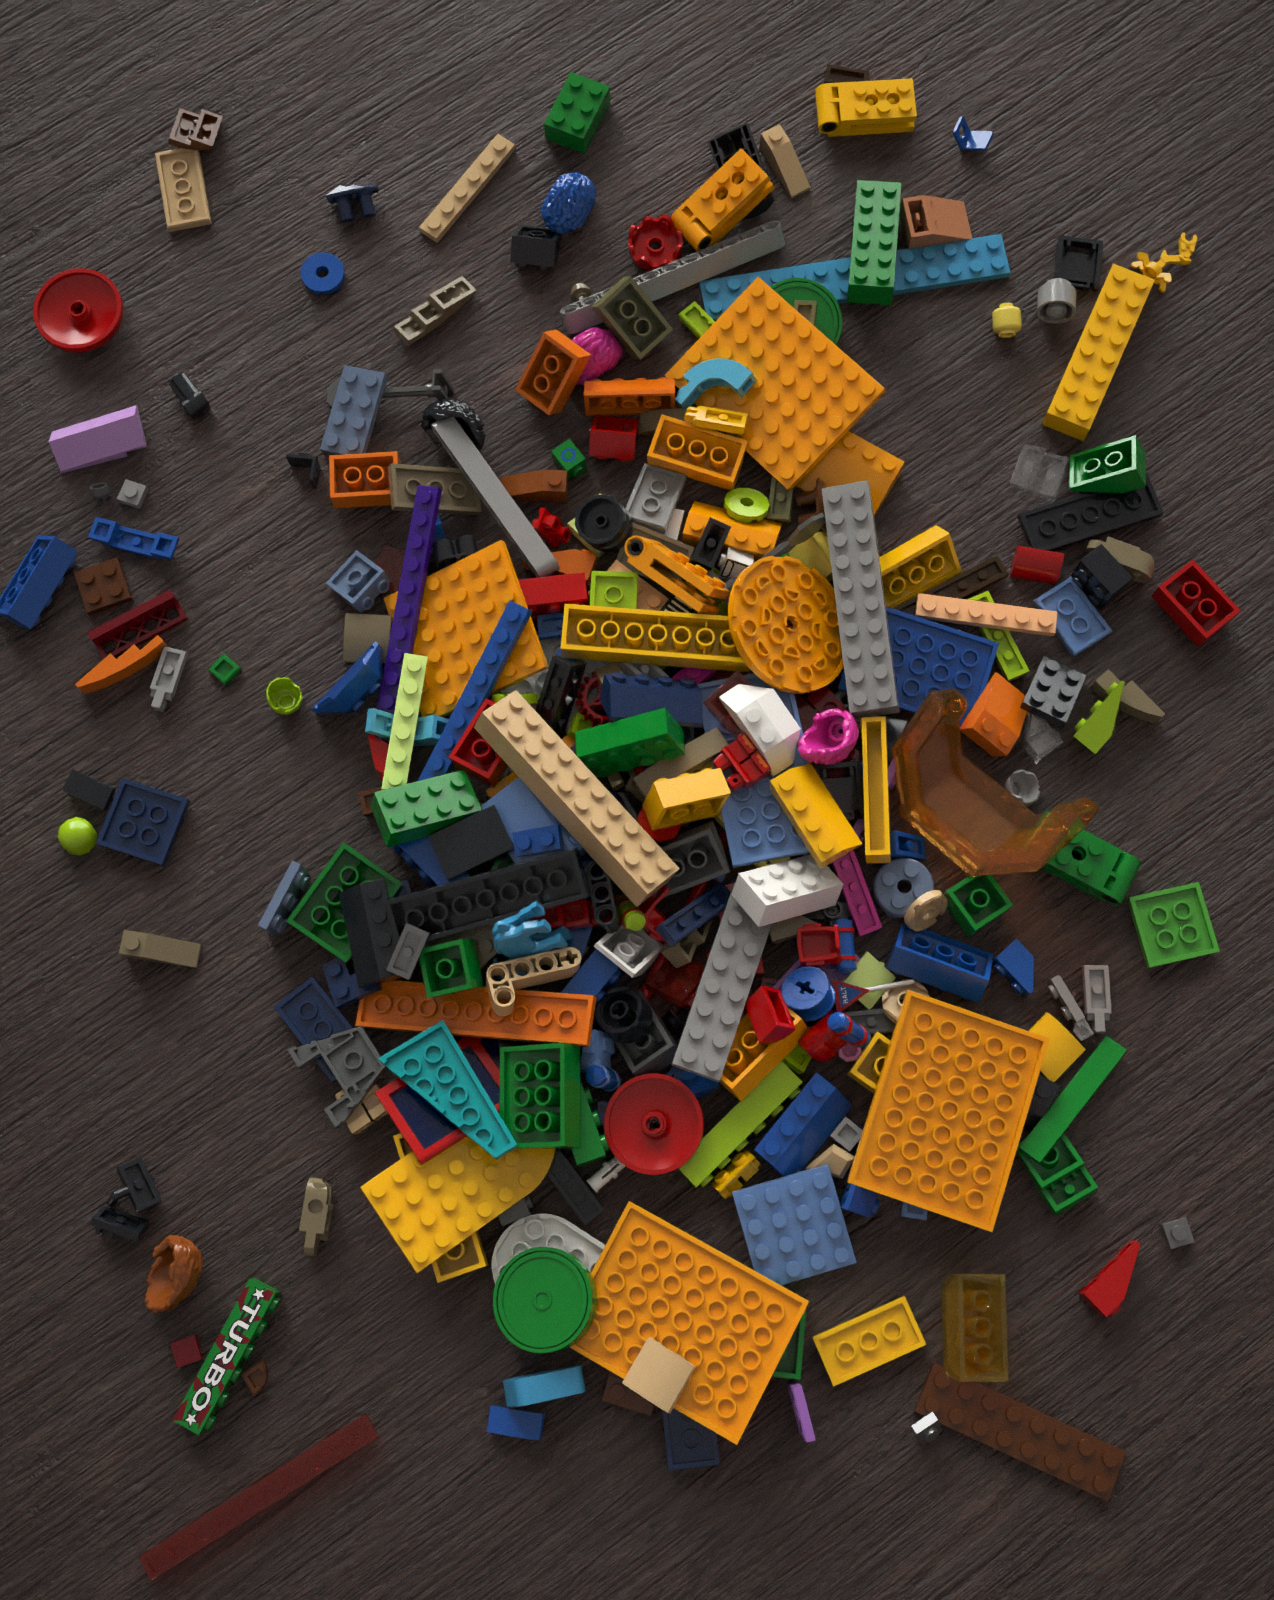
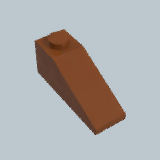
(538, 486)

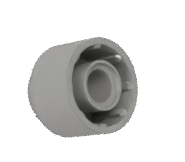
(1056, 301)

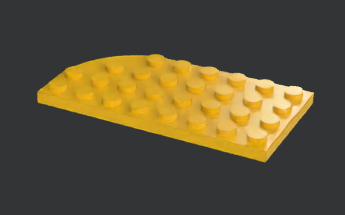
(451, 1195)

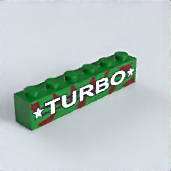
(226, 1357)

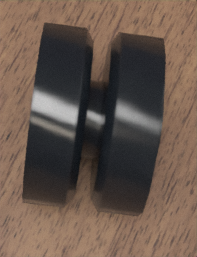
(603, 523)

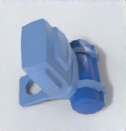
(597, 1062)

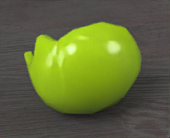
(284, 696)
(77, 836)

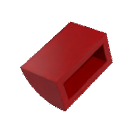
(1036, 565)
(769, 1015)

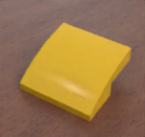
(1061, 1049)

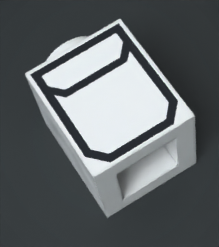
(733, 563)

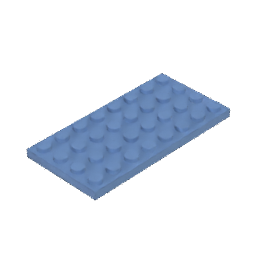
(752, 817)

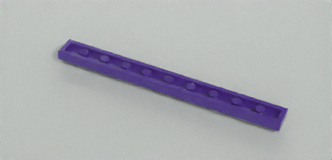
(410, 591)

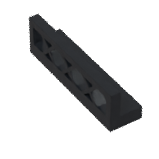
(557, 684)

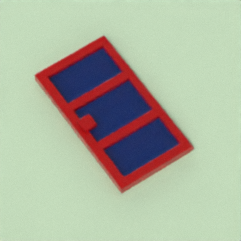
(420, 1123)

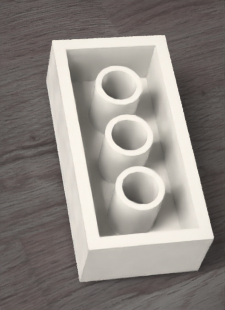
(786, 890)

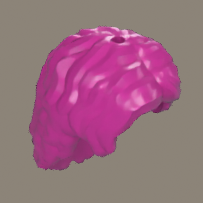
(604, 352)
(825, 740)

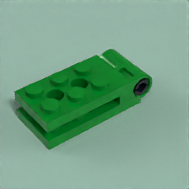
(1102, 867)

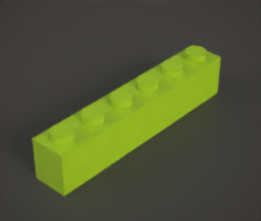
(739, 1123)

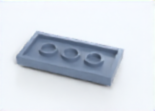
(354, 411)

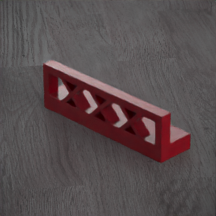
(138, 617)

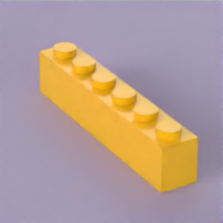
(876, 790)

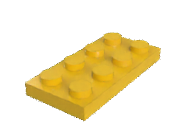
(868, 1340)

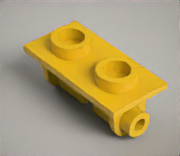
(727, 1180)

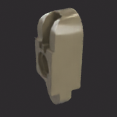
(1135, 562)
(316, 1214)

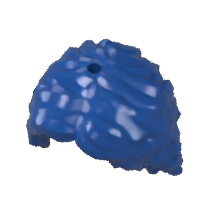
(568, 203)

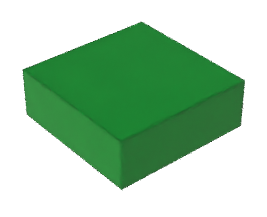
(225, 669)

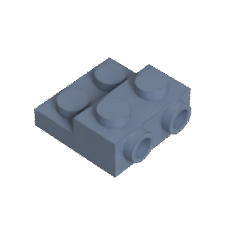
(359, 582)

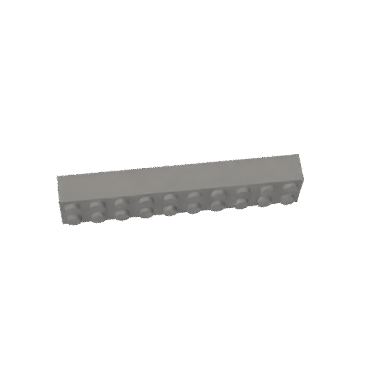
(860, 600)

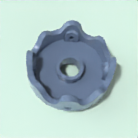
(886, 880)

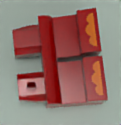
(745, 762)

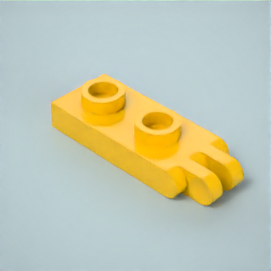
(717, 419)

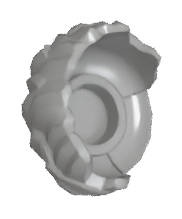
(1023, 787)

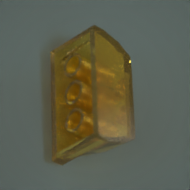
(975, 1327)

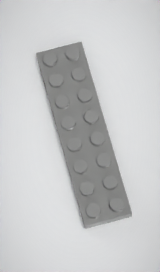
(721, 993)

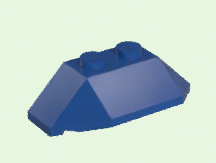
(354, 685)

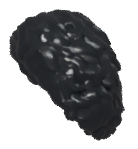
(463, 414)

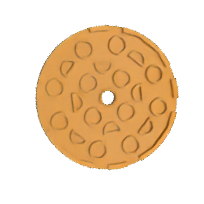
(758, 612)

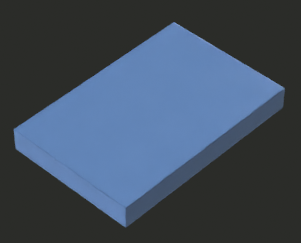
(1077, 619)

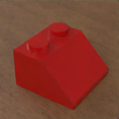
(613, 438)

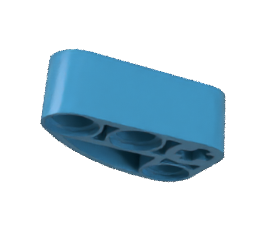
(543, 1386)

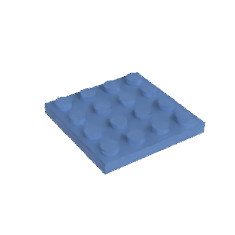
(794, 1226)

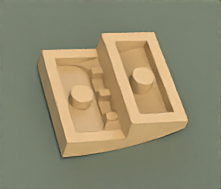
(659, 1375)

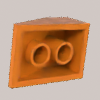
(996, 717)

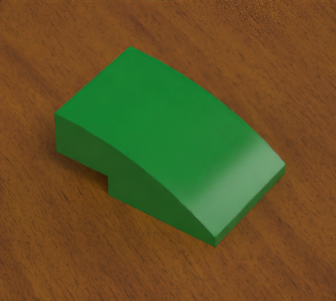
(1060, 1177)

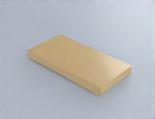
(183, 189)

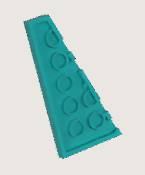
(443, 1077)

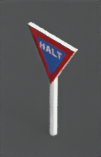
(848, 993)

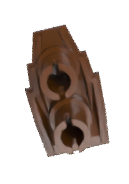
(810, 498)

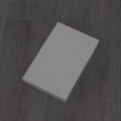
(655, 497)

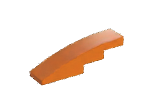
(114, 670)

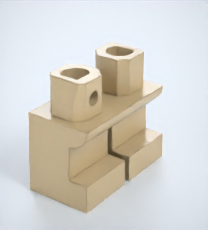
(361, 1118)

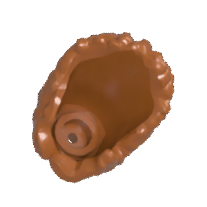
(173, 1273)

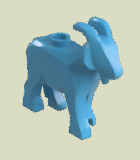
(518, 938)

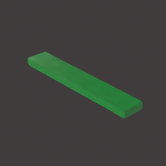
(1072, 1100)

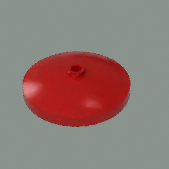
(78, 310)
(630, 1120)

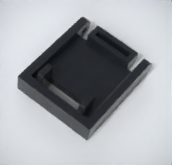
(1079, 268)
(845, 790)

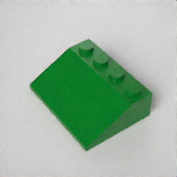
(320, 910)
(541, 1095)

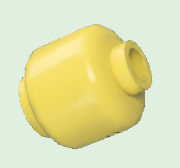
(1006, 320)

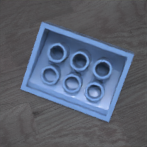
(524, 811)

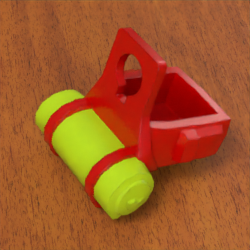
(644, 915)

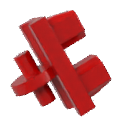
(551, 529)

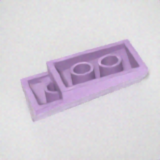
(98, 440)

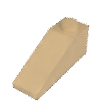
(783, 160)

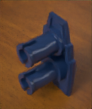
(343, 195)

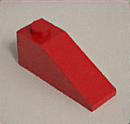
(1110, 1285)

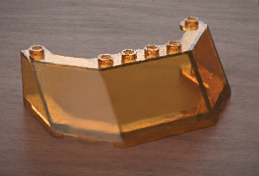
(964, 807)

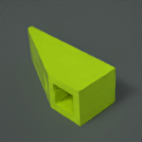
(1101, 723)

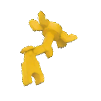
(1154, 270)

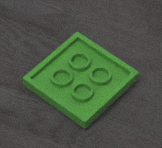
(1173, 925)

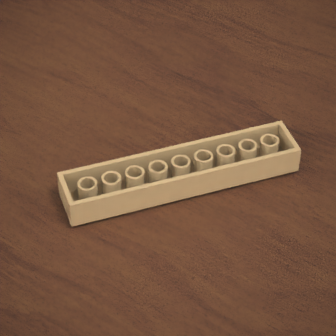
(576, 797)

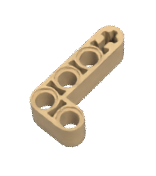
(535, 976)

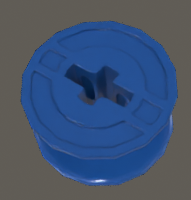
(809, 993)

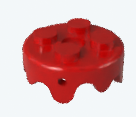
(651, 231)

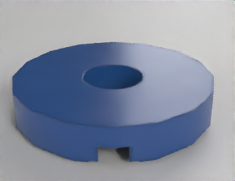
(320, 262)

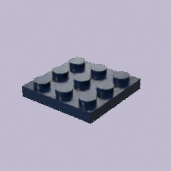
(143, 822)

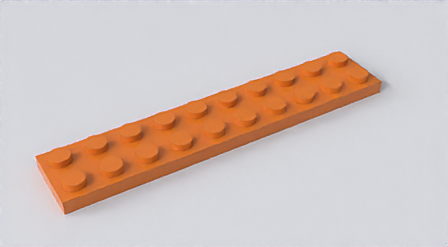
(535, 1017)

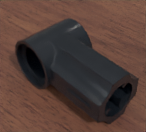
(191, 399)

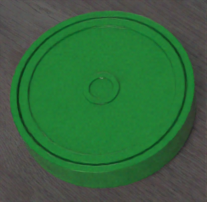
(828, 313)
(544, 1300)

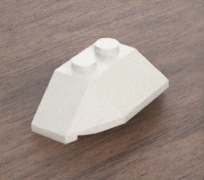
(765, 722)

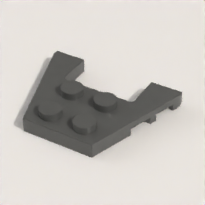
(353, 1063)

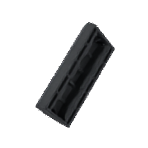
(730, 142)

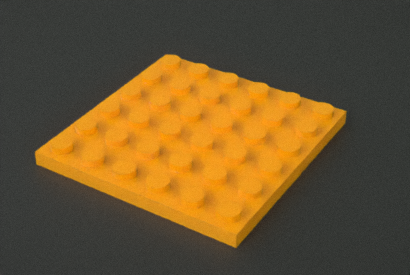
(458, 620)

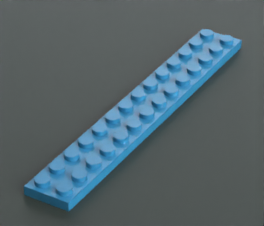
(915, 271)

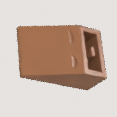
(933, 221)

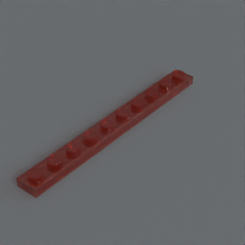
(258, 1497)

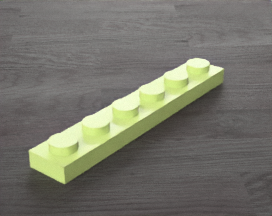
(404, 721)

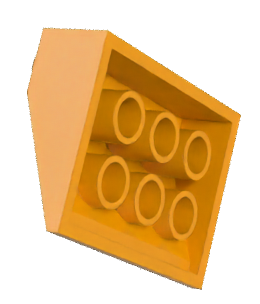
(856, 461)

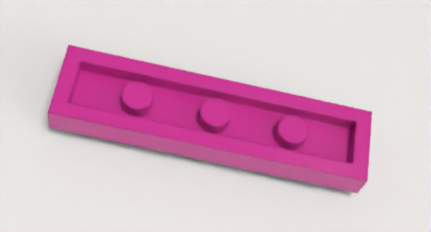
(856, 894)

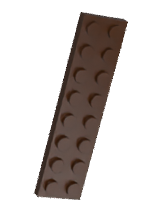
(1021, 1432)

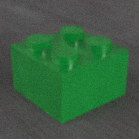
(977, 903)
(450, 968)

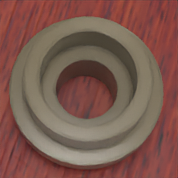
(579, 292)

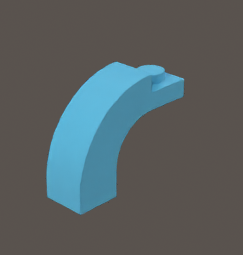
(714, 373)
(427, 730)

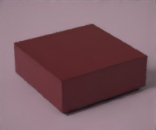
(186, 1351)

